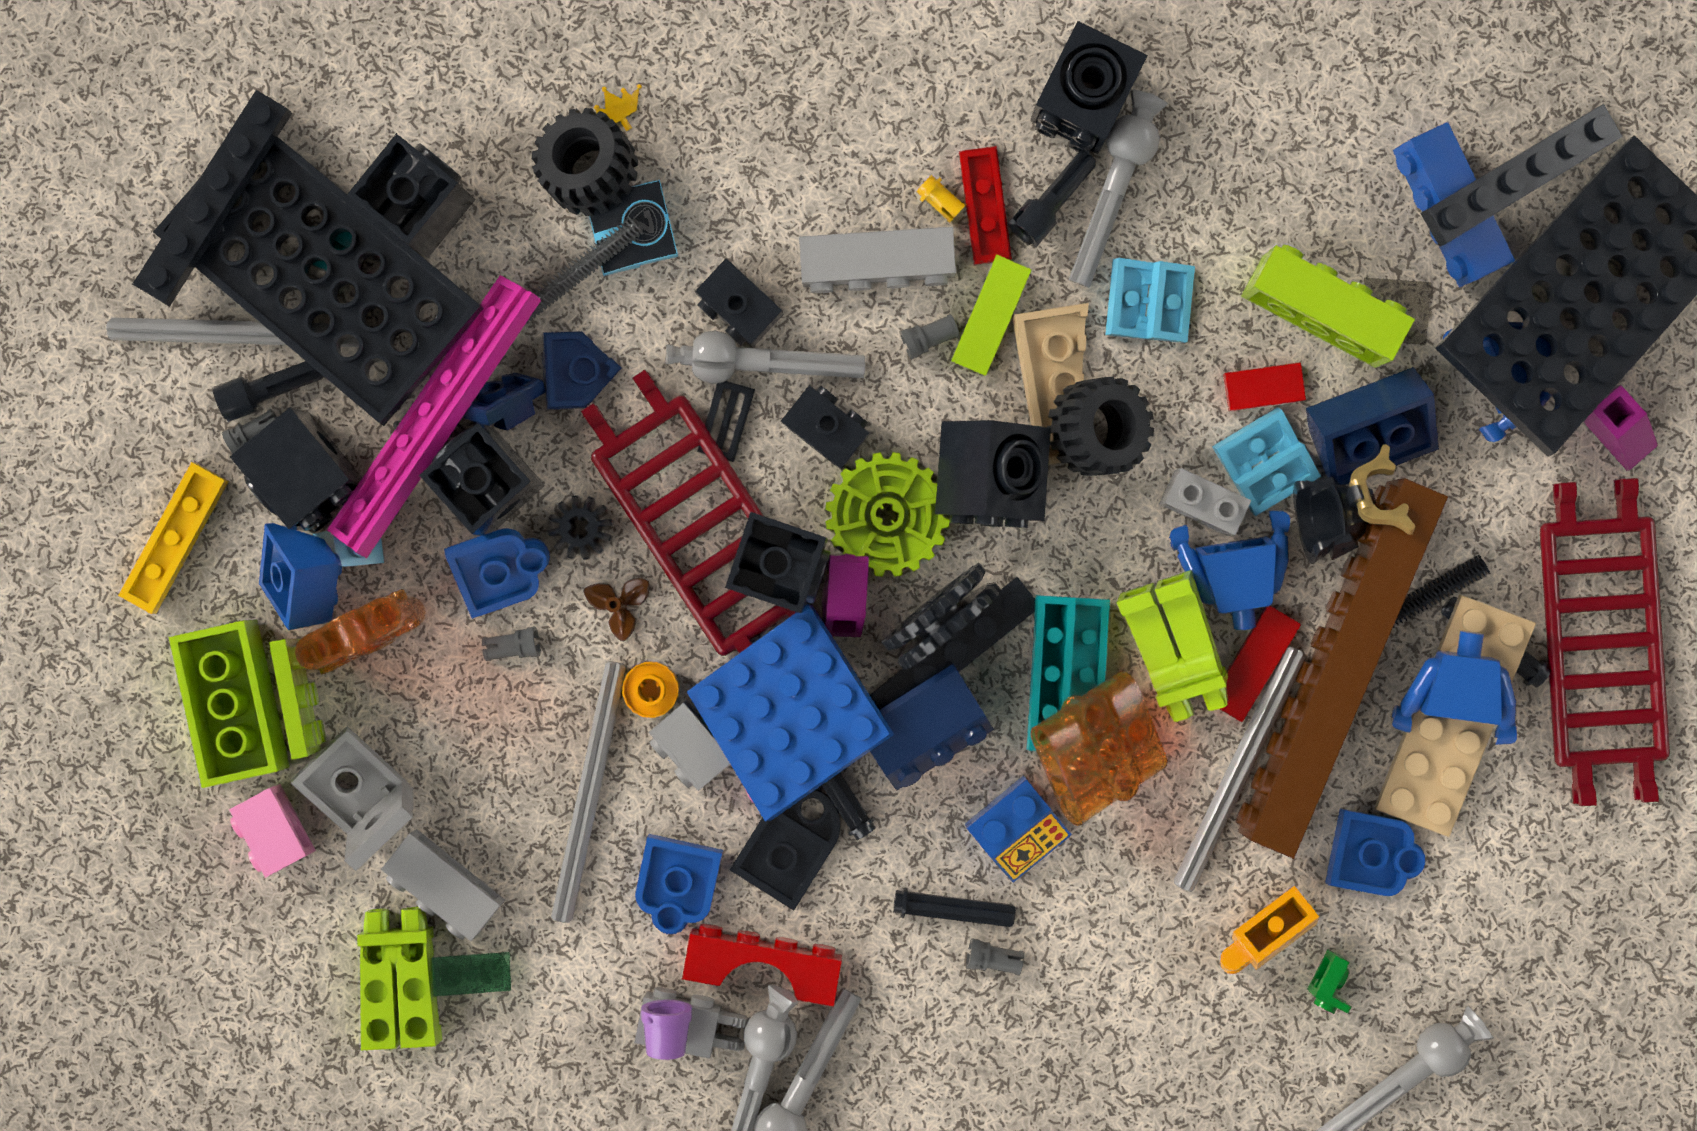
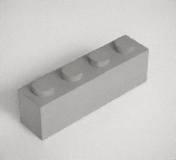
(877, 258)

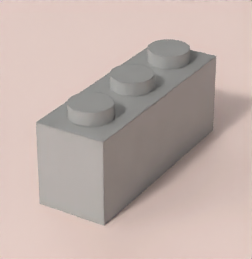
(442, 886)

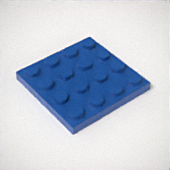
(789, 713)

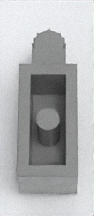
(703, 1025)

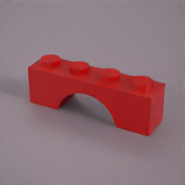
(810, 971)

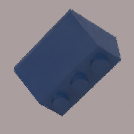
(1359, 422)
(929, 727)

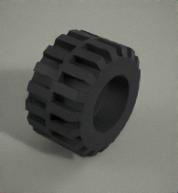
(566, 143)
(1126, 421)

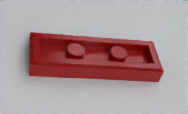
(984, 204)
(1257, 660)

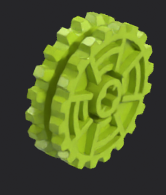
(867, 490)

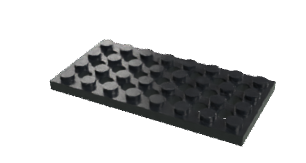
(344, 267)
(1566, 293)

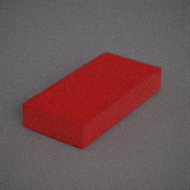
(1264, 386)

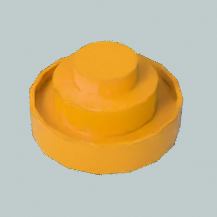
(650, 689)

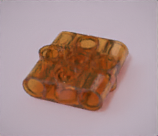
(360, 632)
(1109, 748)

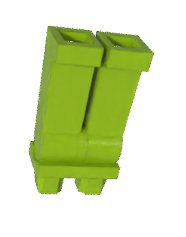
(1176, 675)
(397, 982)

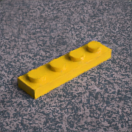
(173, 538)

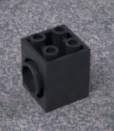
(1084, 113)
(412, 194)
(297, 471)
(992, 472)
(481, 479)
(779, 563)

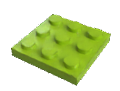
(297, 700)

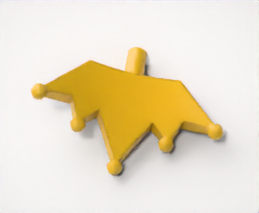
(620, 108)

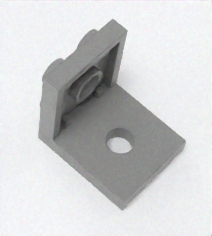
(369, 810)

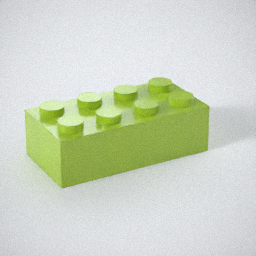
(1328, 306)
(229, 702)

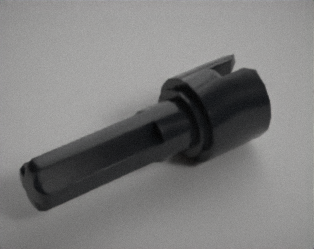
(1038, 216)
(242, 397)

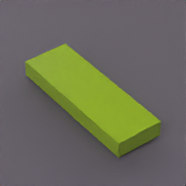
(991, 315)

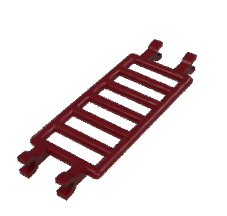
(642, 518)
(1643, 758)

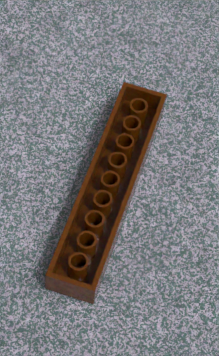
(1338, 670)

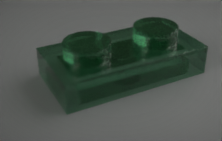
(470, 974)

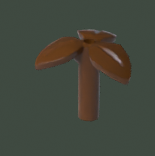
(603, 597)

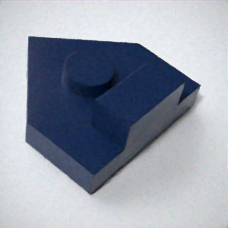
(574, 370)
(506, 401)

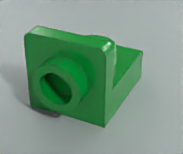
(1330, 976)

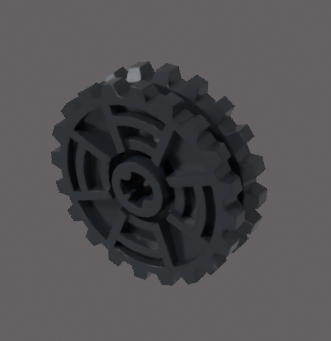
(941, 616)

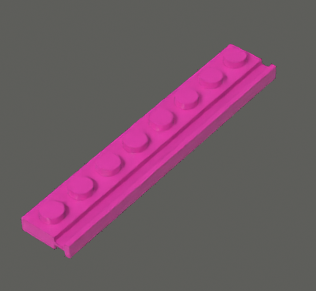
(433, 416)

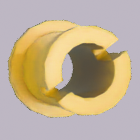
(940, 198)

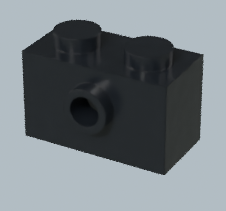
(738, 303)
(826, 426)

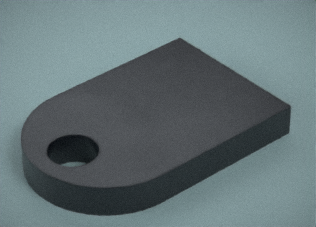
(789, 851)

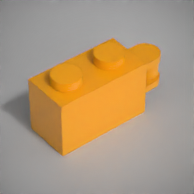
(1269, 932)

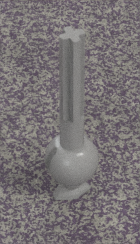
(1131, 143)
(716, 358)
(769, 1039)
(1440, 1051)
(787, 1114)

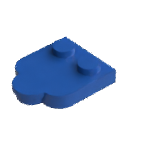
(497, 569)
(1373, 854)
(677, 882)

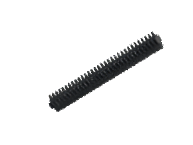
(1442, 587)

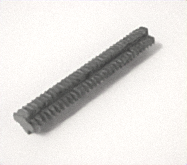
(587, 264)

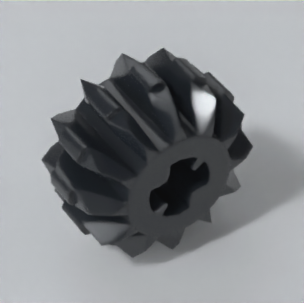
(567, 527)

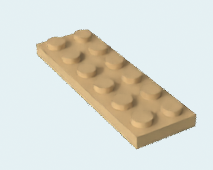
(1442, 753)

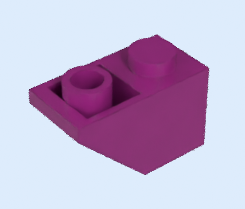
(1622, 427)
(845, 595)

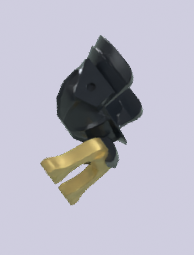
(1337, 516)

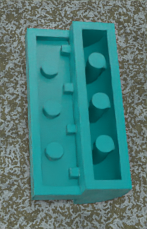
(1066, 653)

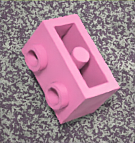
(271, 830)

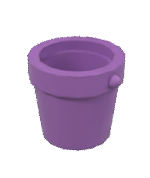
(666, 1028)

